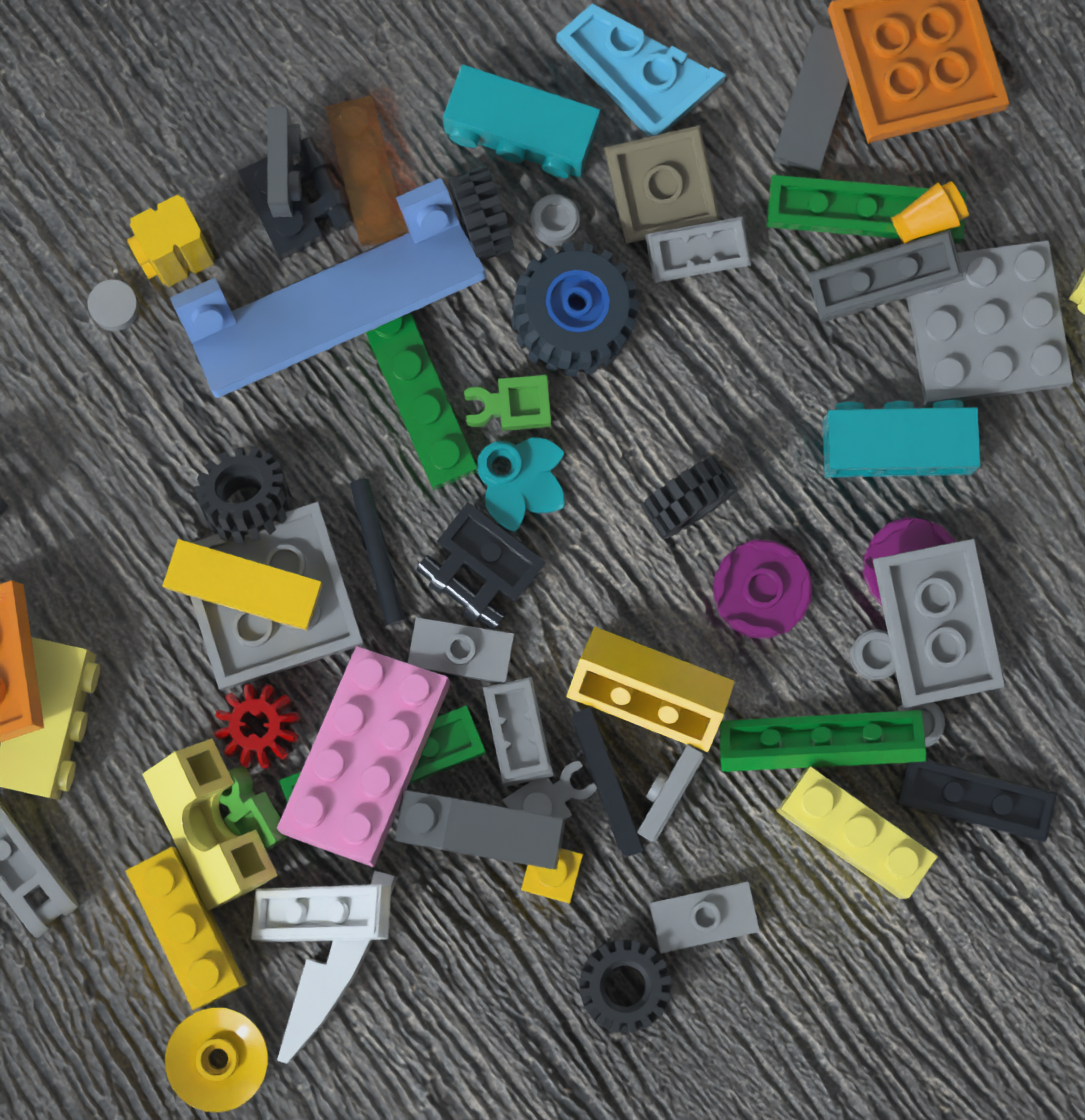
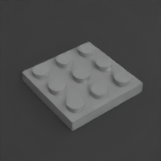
(993, 329)
(253, 647)

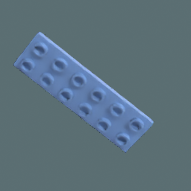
(335, 303)

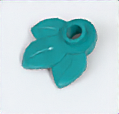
(526, 485)

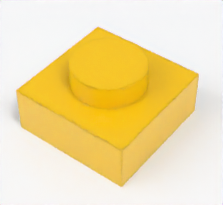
(554, 883)

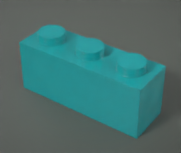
(520, 122)
(901, 440)

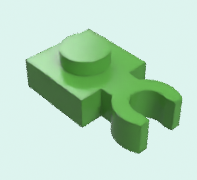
(520, 403)
(250, 810)

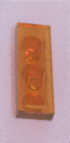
(366, 171)

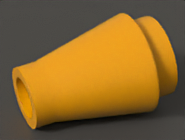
(931, 213)

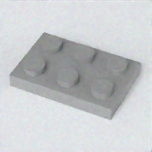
(938, 623)

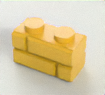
(169, 242)

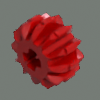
(260, 708)

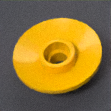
(190, 1066)

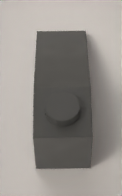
(480, 830)

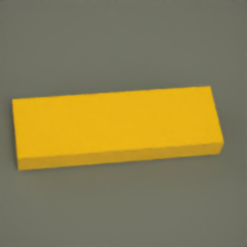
(242, 585)

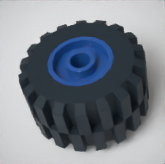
(574, 309)

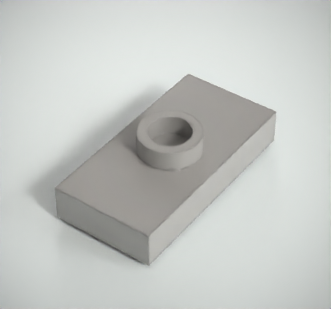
(698, 249)
(461, 650)
(518, 732)
(667, 792)
(704, 917)

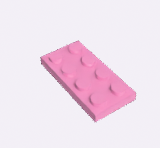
(364, 756)

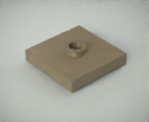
(661, 183)

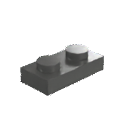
(282, 142)

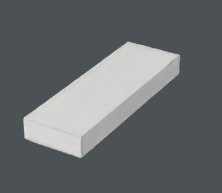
(321, 913)

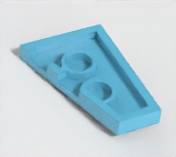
(639, 74)

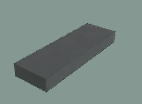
(813, 104)
(886, 276)

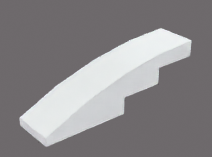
(324, 986)

